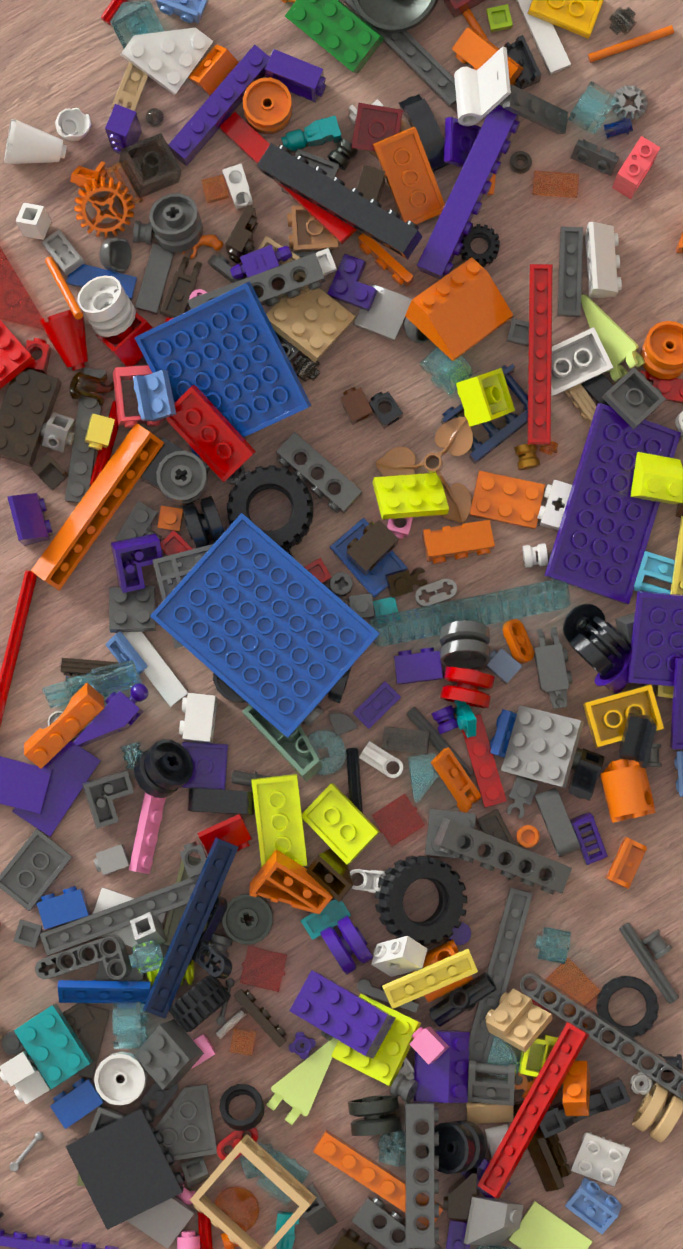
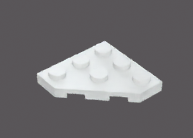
(167, 55)

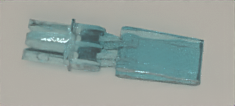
(103, 679)

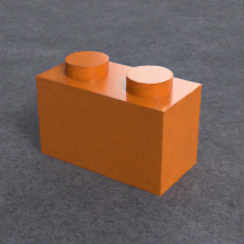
(577, 1090)

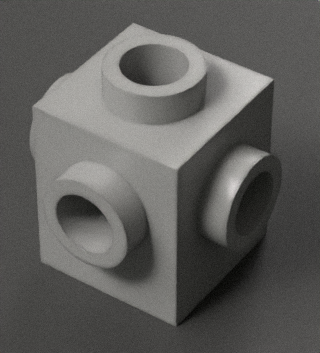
(58, 432)

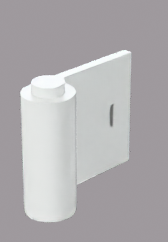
(481, 89)

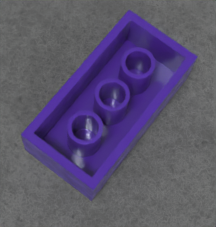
(342, 1014)

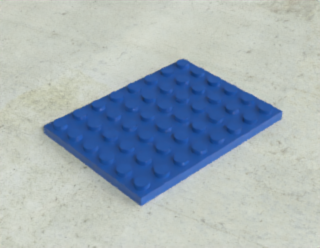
(265, 625)

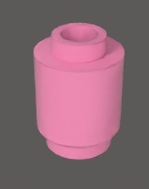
(188, 1240)

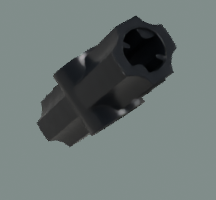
(474, 992)

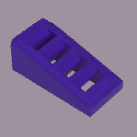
(580, 820)

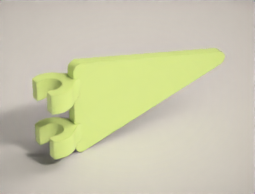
(613, 338)
(303, 1082)

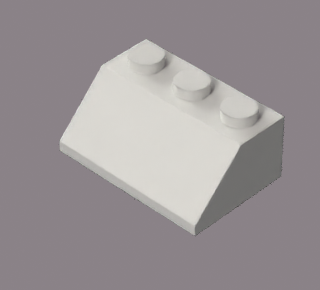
(602, 261)
(577, 361)

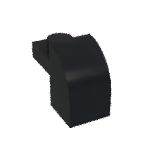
(586, 775)

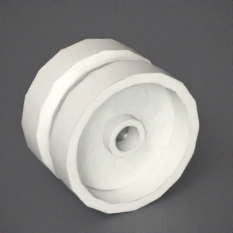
(116, 1091)

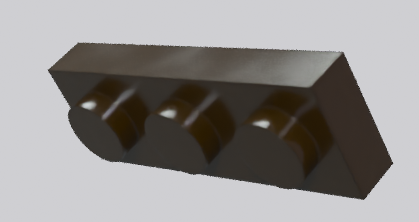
(261, 1016)

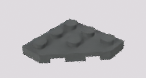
(189, 1124)

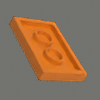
(507, 499)

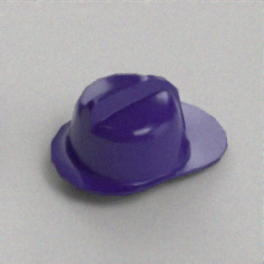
(617, 677)

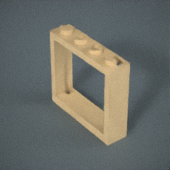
(274, 1172)

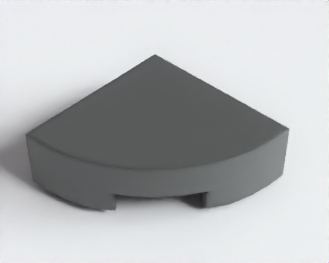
(342, 723)

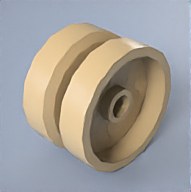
(658, 1112)

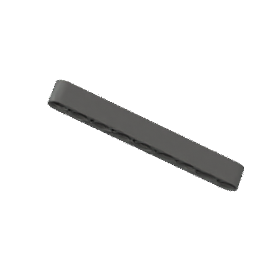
(602, 1025)

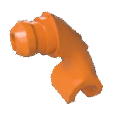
(208, 240)

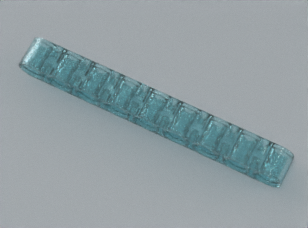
(483, 608)

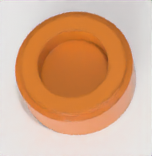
(527, 836)

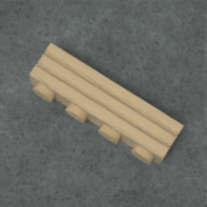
(582, 401)

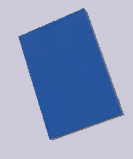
(375, 580)

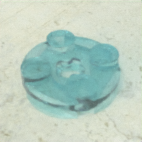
(336, 749)

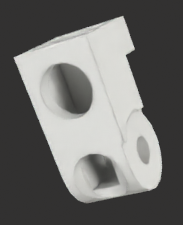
(238, 186)

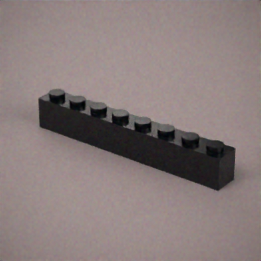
(340, 201)

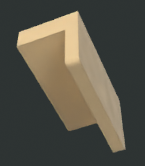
(488, 1113)

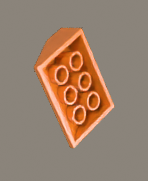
(459, 309)

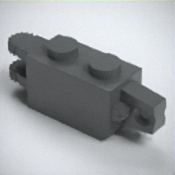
(552, 669)

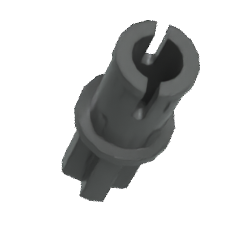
(245, 778)

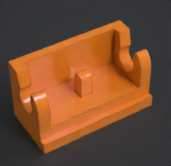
(626, 862)

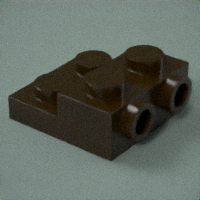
(241, 238)

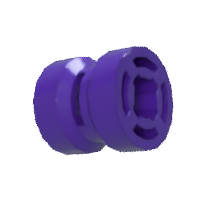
(442, 715)

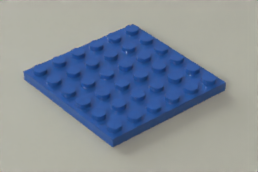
(231, 359)

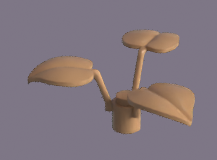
(453, 437)

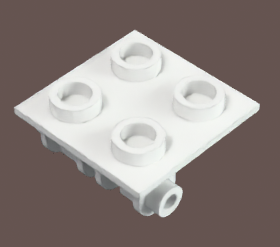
(600, 1159)

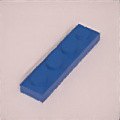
(102, 991)

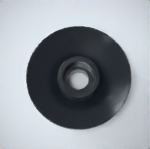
(582, 612)

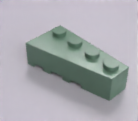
(295, 749)

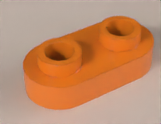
(518, 641)

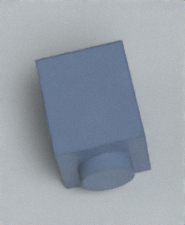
(503, 665)

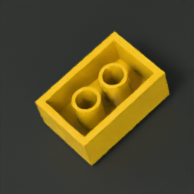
(609, 714)

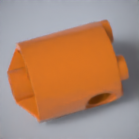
(627, 790)
(437, 954)

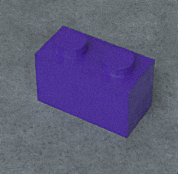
(418, 666)

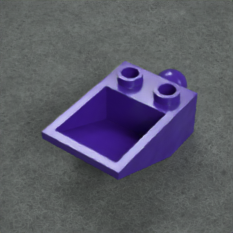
(116, 715)

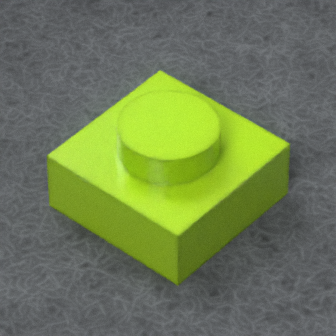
(499, 18)

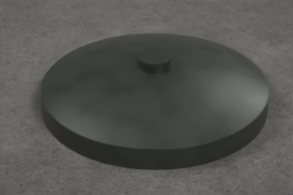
(395, 14)

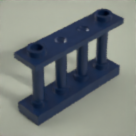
(496, 435)

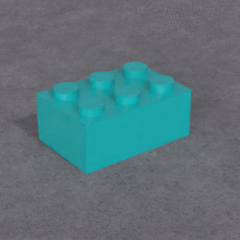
(53, 1046)

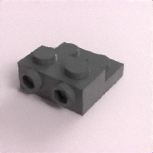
(634, 398)

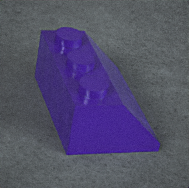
(448, 1076)

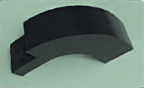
(420, 116)

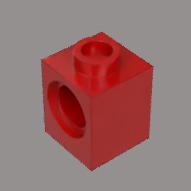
(41, 364)

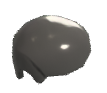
(115, 254)

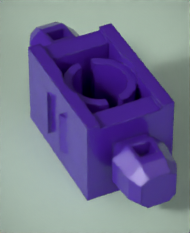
(260, 261)

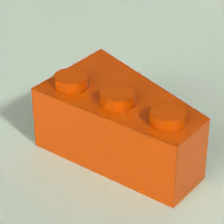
(458, 541)
(289, 883)

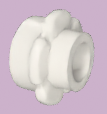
(637, 1088)

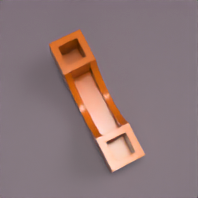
(49, 741)

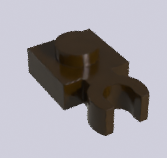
(402, 581)

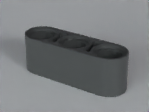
(557, 822)

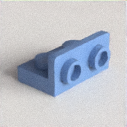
(154, 396)
(594, 1205)

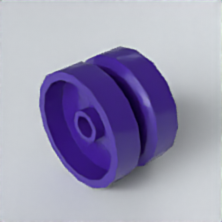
(349, 943)

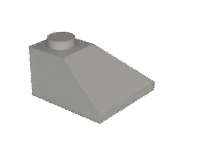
(492, 1221)

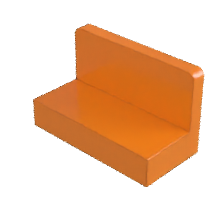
(213, 69)

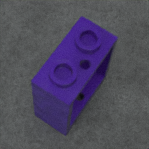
(299, 76)

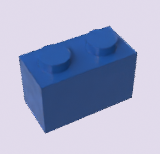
(63, 908)
(76, 1103)

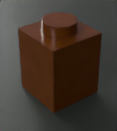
(356, 405)

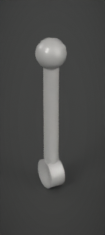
(14, 1166)

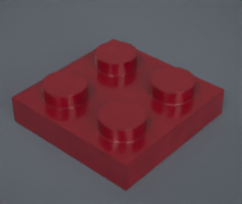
(374, 124)

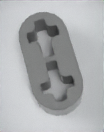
(433, 587)

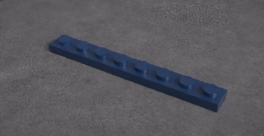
(190, 928)

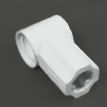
(379, 759)

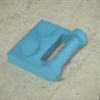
(657, 568)

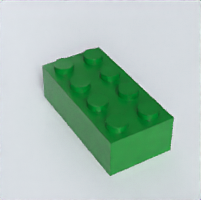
(336, 30)

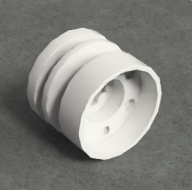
(106, 306)

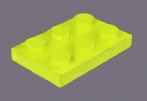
(410, 496)
(340, 823)

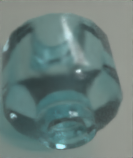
(146, 956)

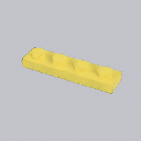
(430, 978)

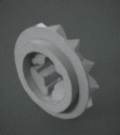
(630, 111)

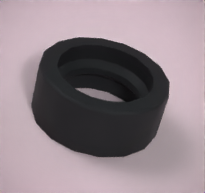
(231, 1093)

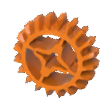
(121, 218)

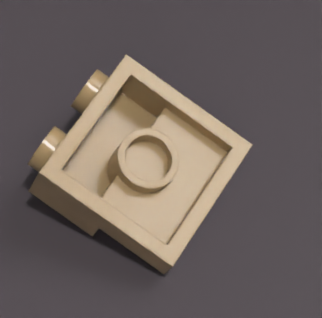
(517, 1020)

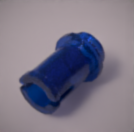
(619, 127)

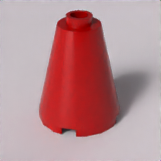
(68, 338)

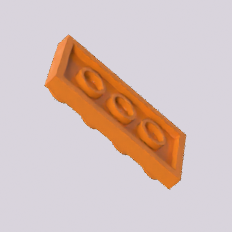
(410, 176)

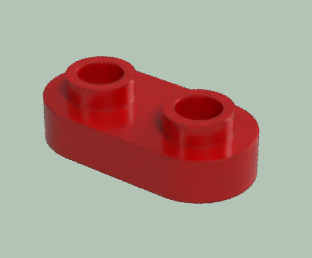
(232, 1140)

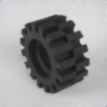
(490, 237)

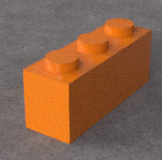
(477, 50)

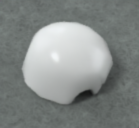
(72, 124)

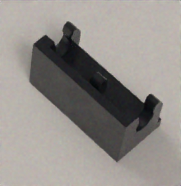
(522, 55)

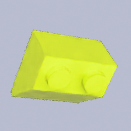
(485, 397)
(658, 479)

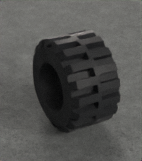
(199, 1003)

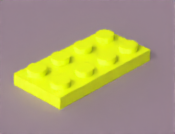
(279, 817)

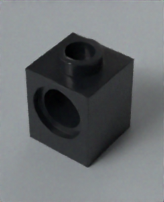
(389, 418)

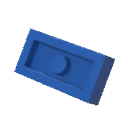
(503, 733)

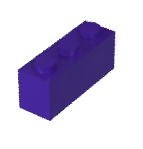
(122, 128)

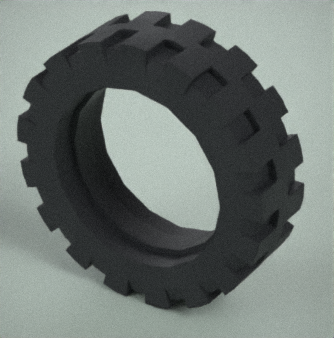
(629, 982)

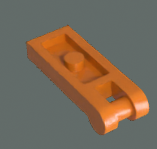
(456, 779)

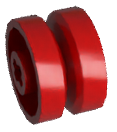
(467, 687)

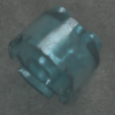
(591, 107)
(445, 371)
(128, 1025)

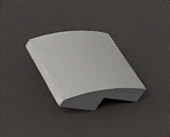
(385, 314)

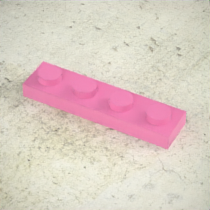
(147, 834)

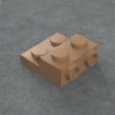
(308, 232)

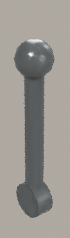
(221, 1019)

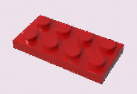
(210, 433)

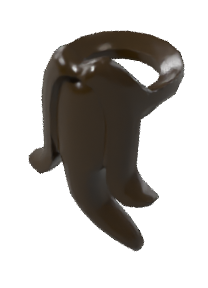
(89, 387)

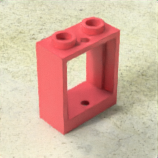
(636, 167)
(127, 373)

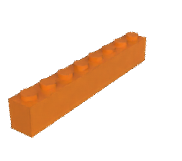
(97, 506)

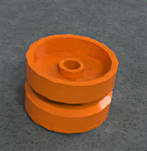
(272, 93)
(664, 350)

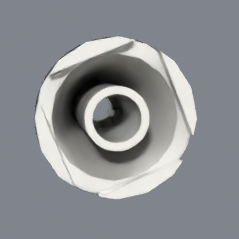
(32, 145)

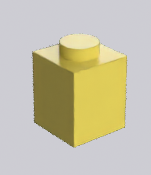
(99, 431)

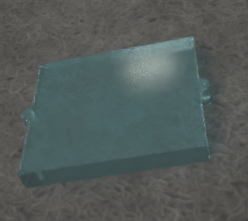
(293, 1168)

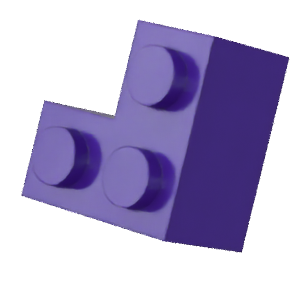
(132, 555)

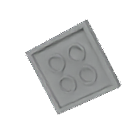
(542, 746)

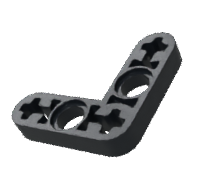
(204, 946)

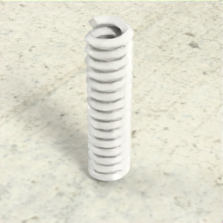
(231, 1023)

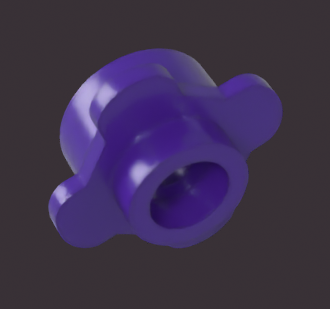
(308, 1044)

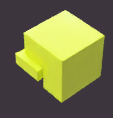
(535, 1057)

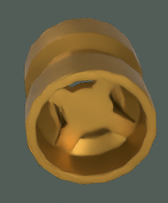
(527, 456)

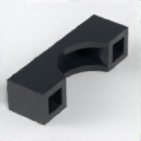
(602, 1098)

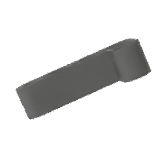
(80, 959)

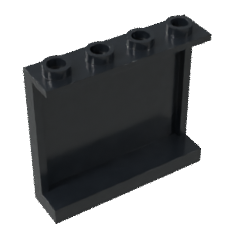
(126, 1167)

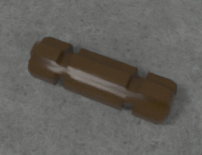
(558, 1155)

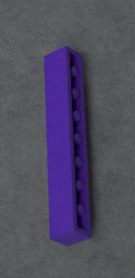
(467, 192)

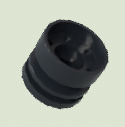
(600, 645)

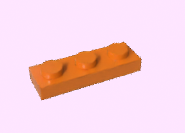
(385, 260)

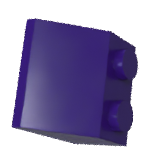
(30, 518)

